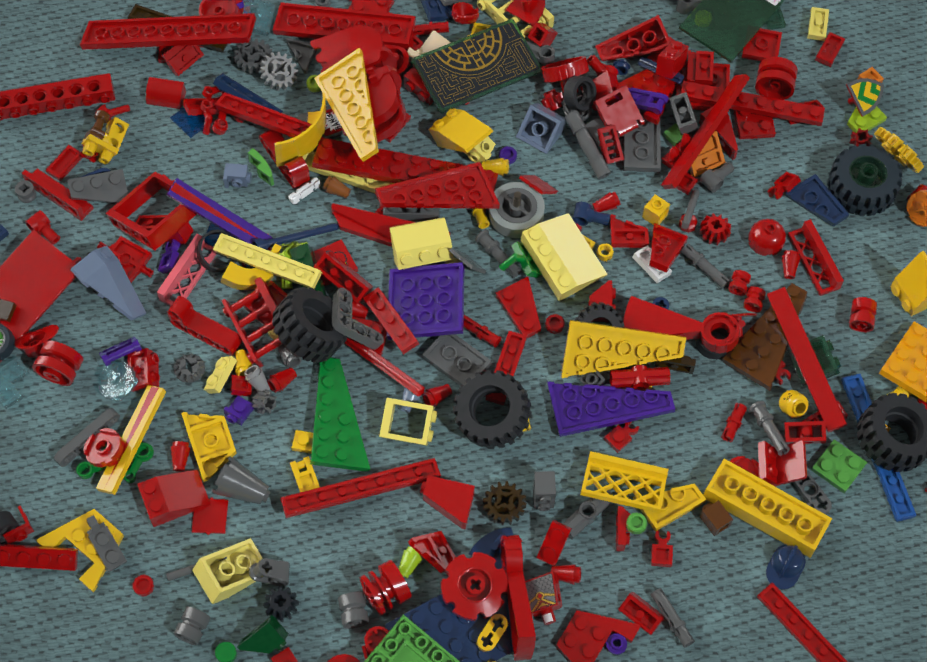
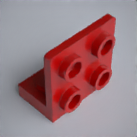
(784, 468)

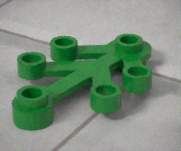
(138, 460)

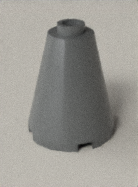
(241, 484)

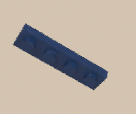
(232, 87)

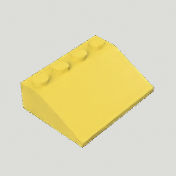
(562, 255)

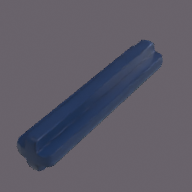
(651, 65)

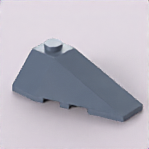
(106, 275)

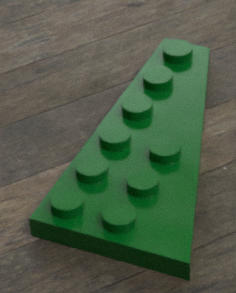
(336, 429)

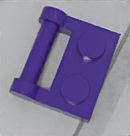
(120, 350)

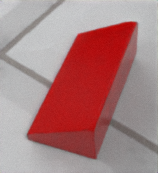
(641, 613)

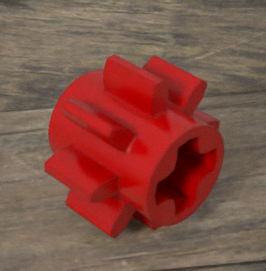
(552, 99)
(861, 134)

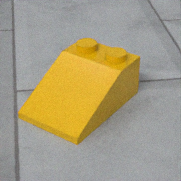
(459, 131)
(911, 285)

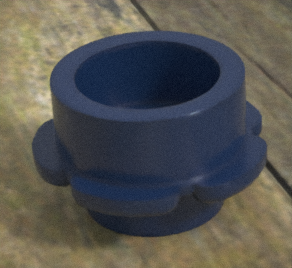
(622, 66)

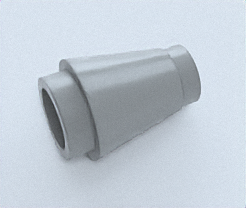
(256, 378)

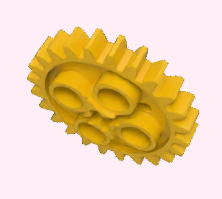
(902, 152)

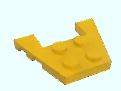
(77, 535)

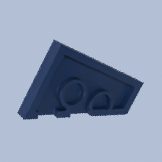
(818, 200)

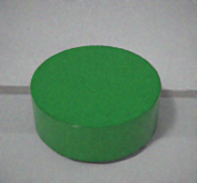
(226, 652)

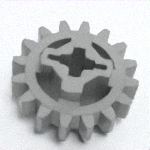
(276, 63)

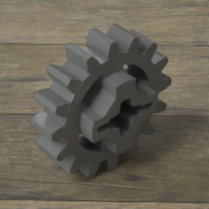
(251, 55)

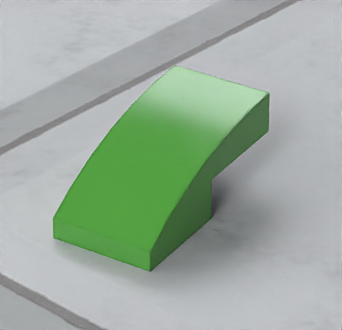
(263, 169)

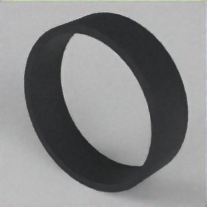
(199, 252)

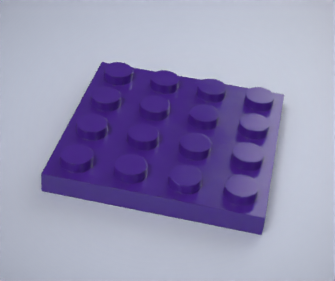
(429, 298)

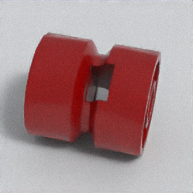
(863, 314)

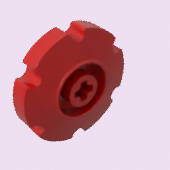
(467, 571)

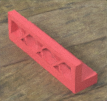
(179, 272)

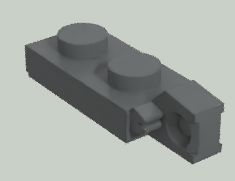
(105, 545)

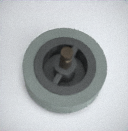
(518, 210)

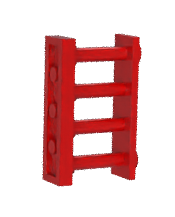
(270, 305)

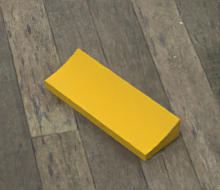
(767, 507)

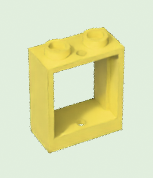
(388, 418)

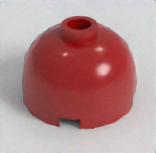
(767, 237)

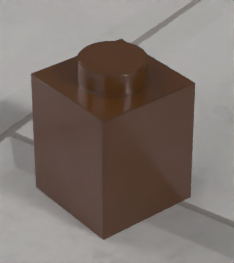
(716, 517)

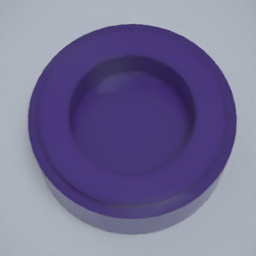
(508, 153)

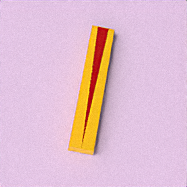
(133, 437)

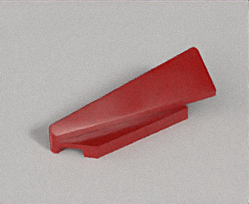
(366, 223)

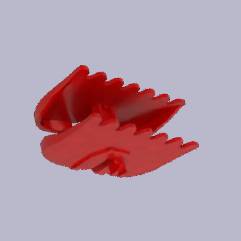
(381, 73)

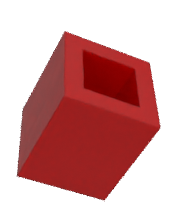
(542, 34)

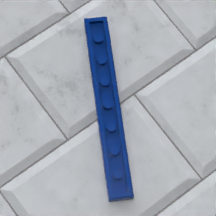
(891, 481)

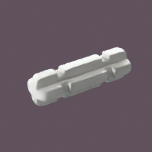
(304, 190)

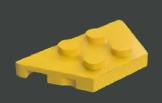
(209, 441)

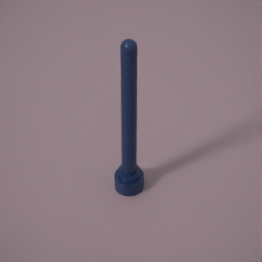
(263, 243)

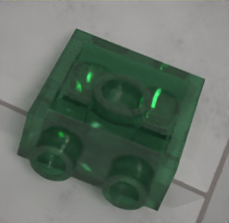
(823, 353)

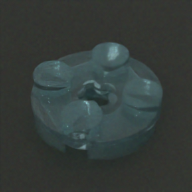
(123, 387)

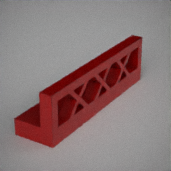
(57, 193)
(822, 257)

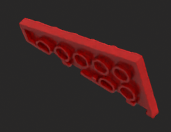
(452, 188)

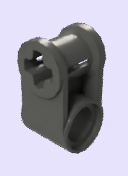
(270, 572)

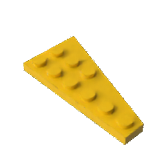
(605, 347)

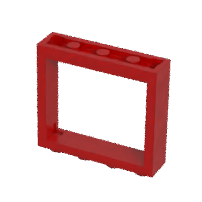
(130, 203)

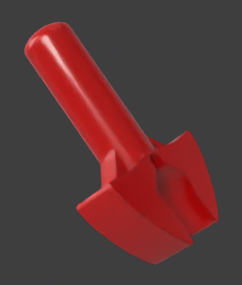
(115, 111)

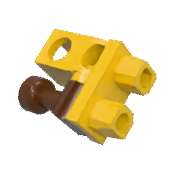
(107, 142)

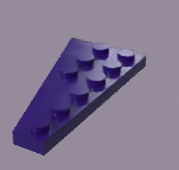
(597, 406)

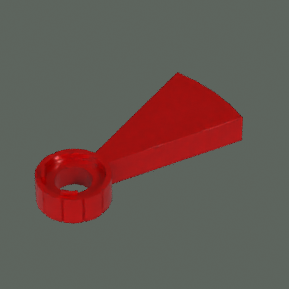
(653, 318)
(519, 608)

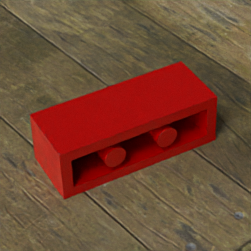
(343, 276)

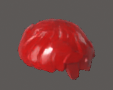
(464, 13)

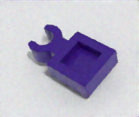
(170, 257)

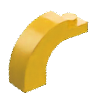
(243, 278)

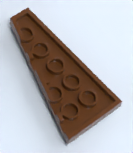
(764, 344)

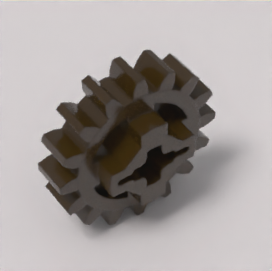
(506, 494)

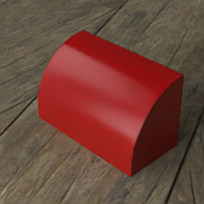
(165, 93)

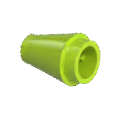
(409, 561)

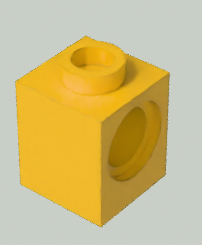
(656, 210)

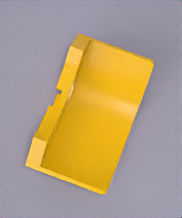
(306, 141)

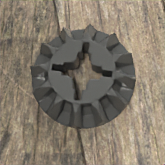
(184, 374)

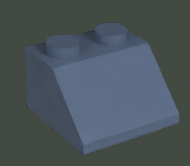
(541, 127)

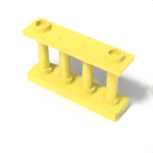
(498, 17)

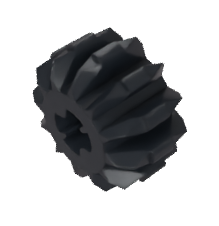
(288, 606)

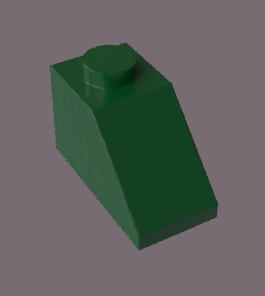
(265, 637)

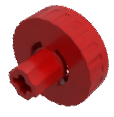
(565, 69)

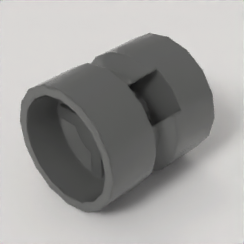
(353, 610)
(192, 624)

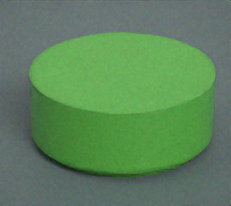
(636, 523)

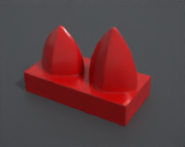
(676, 151)

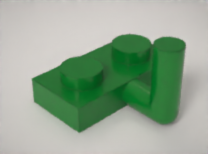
(521, 255)

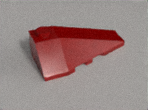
(640, 40)

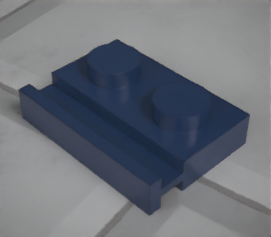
(436, 11)

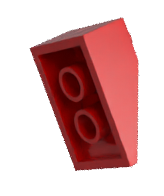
(173, 496)

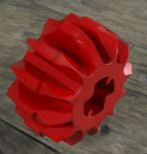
(715, 229)

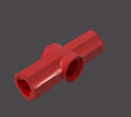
(640, 377)

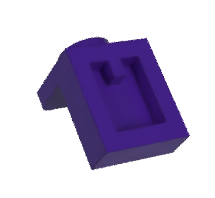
(238, 411)

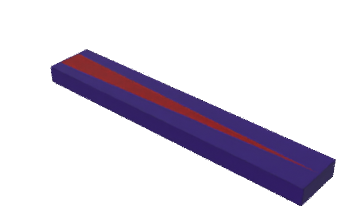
(215, 212)

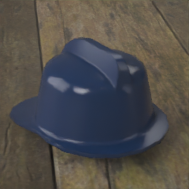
(785, 566)

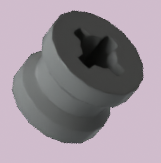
(30, 193)

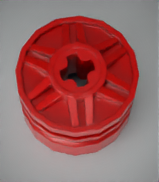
(386, 586)

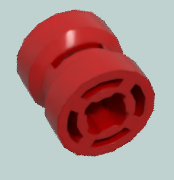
(739, 283)
(754, 299)

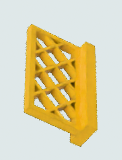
(626, 470)

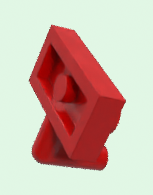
(193, 108)

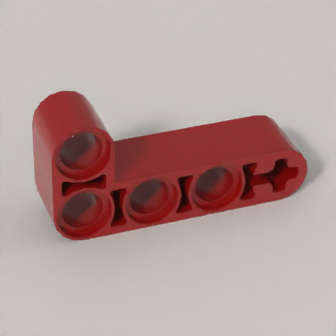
(294, 171)
(203, 328)

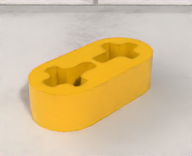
(496, 635)

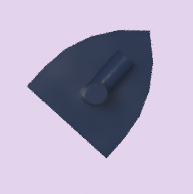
(491, 544)

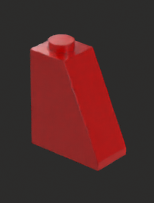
(449, 498)

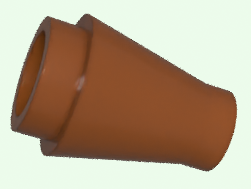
(336, 187)

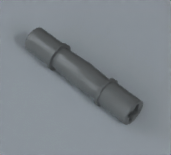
(587, 145)

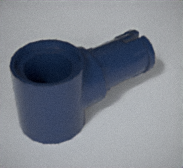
(585, 214)

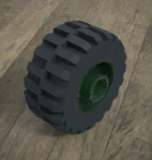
(865, 179)

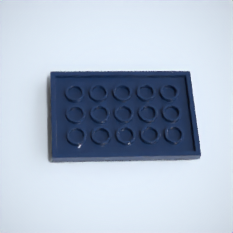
(457, 634)

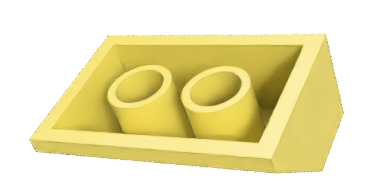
(421, 243)

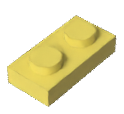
(818, 24)
(220, 374)

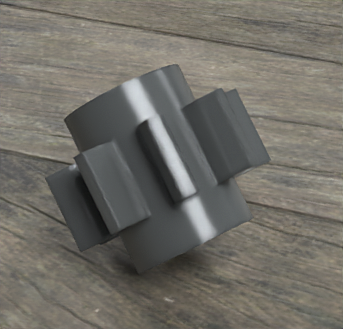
(264, 401)

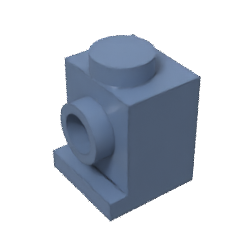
(236, 175)

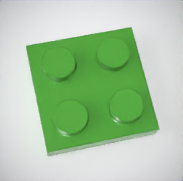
(839, 466)

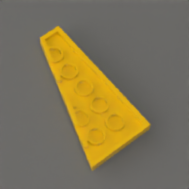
(349, 98)

